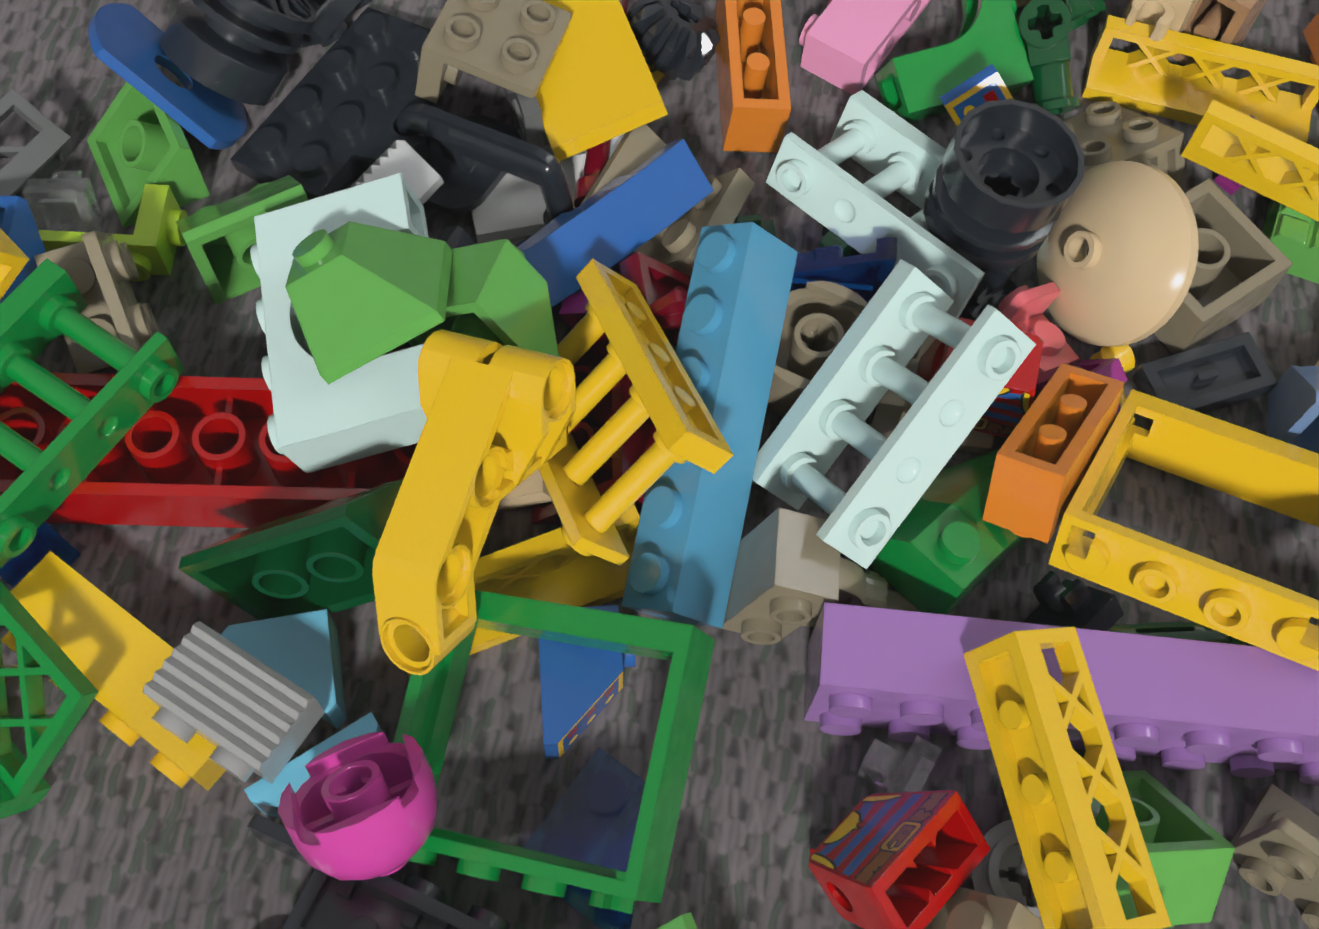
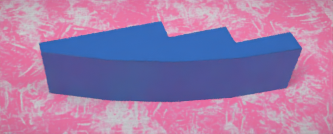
(617, 218)

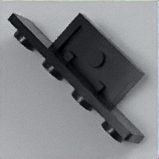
(369, 902)

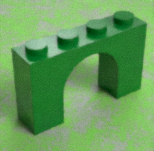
(987, 36)

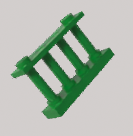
(29, 321)

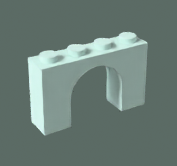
(373, 405)

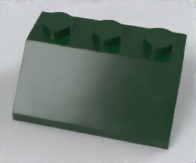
(300, 560)

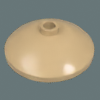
(1137, 258)

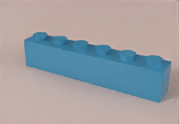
(730, 352)

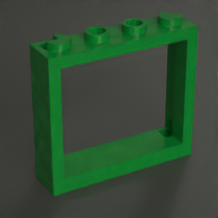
(431, 709)

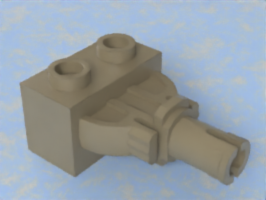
(789, 574)

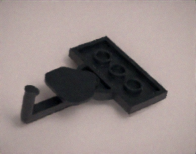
(366, 100)

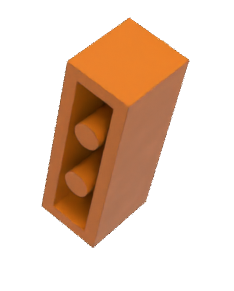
(752, 75)
(1051, 452)

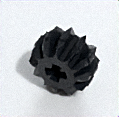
(673, 36)

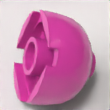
(362, 807)

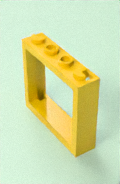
(1179, 580)

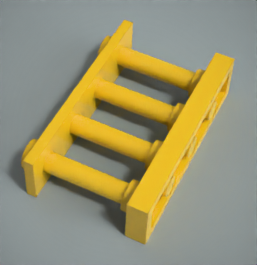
(658, 391)

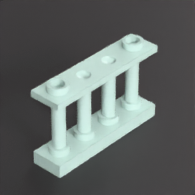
(857, 212)
(853, 383)

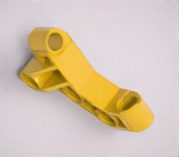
(487, 428)

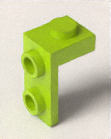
(154, 235)

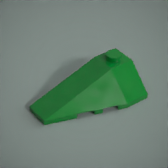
(944, 543)

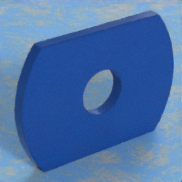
(132, 49)

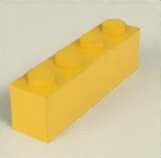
(118, 660)

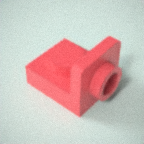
(1027, 309)

